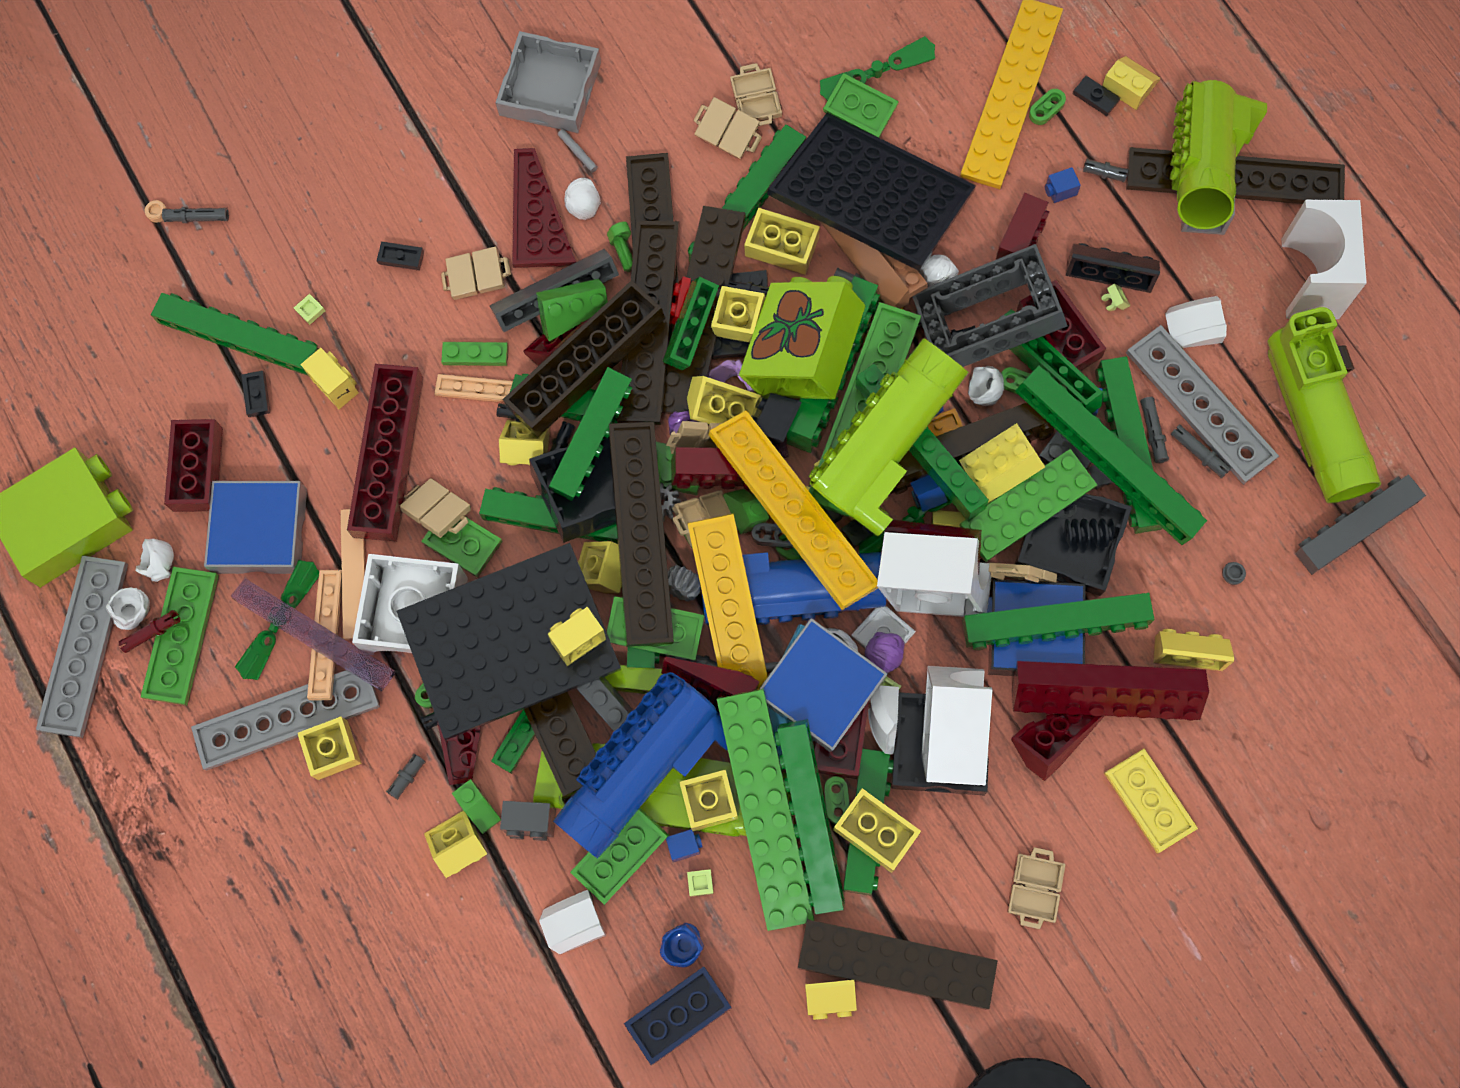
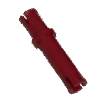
(156, 627)

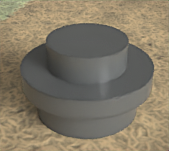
(1234, 573)

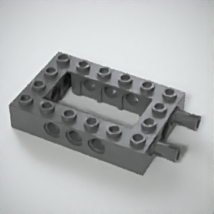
(984, 283)

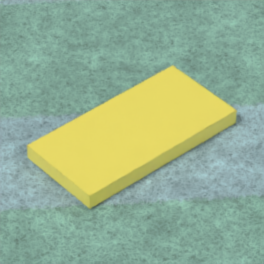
(1150, 801)

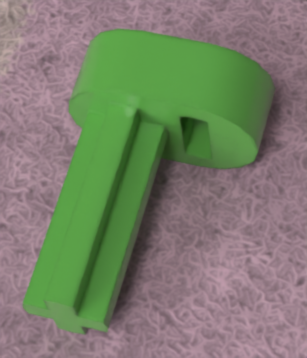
(617, 236)

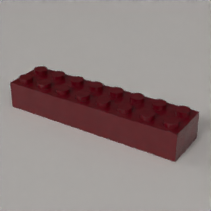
(385, 453)
(1109, 690)

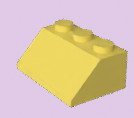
(717, 401)
(1193, 650)

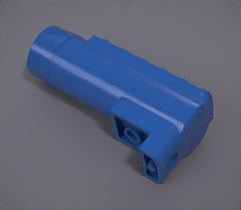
(793, 590)
(662, 733)

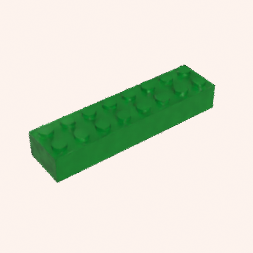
(814, 413)

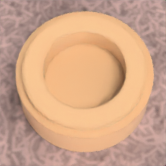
(154, 211)

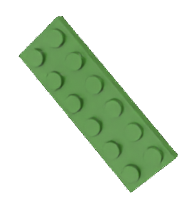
(1031, 503)
(178, 649)

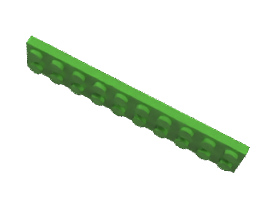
(887, 348)
(765, 809)

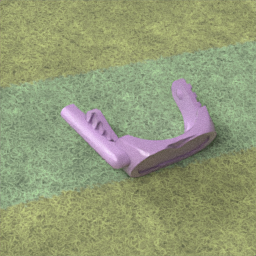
(727, 370)

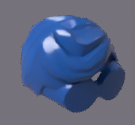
(681, 945)

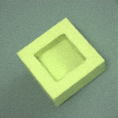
(309, 309)
(700, 883)

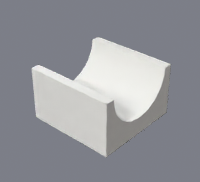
(1333, 240)
(933, 575)
(393, 585)
(956, 725)

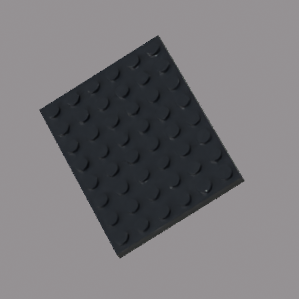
(872, 191)
(489, 644)

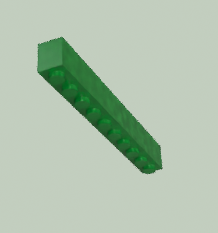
(1111, 455)

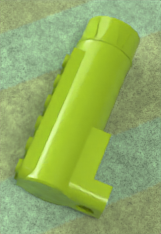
(1208, 137)
(1319, 405)
(867, 457)

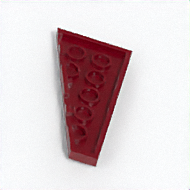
(537, 227)

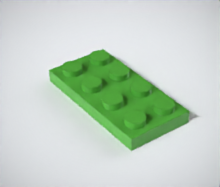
(685, 625)
(622, 858)

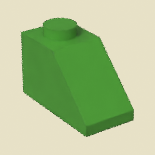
(746, 510)
(476, 806)

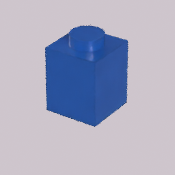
(1062, 185)
(928, 493)
(684, 845)

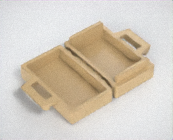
(756, 94)
(718, 124)
(484, 275)
(692, 435)
(436, 508)
(697, 509)
(1021, 572)
(1039, 878)

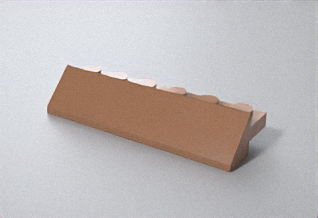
(894, 279)

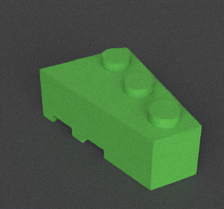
(569, 306)

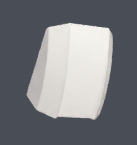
(1197, 322)
(884, 717)
(571, 923)

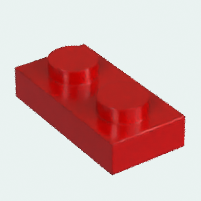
(680, 292)

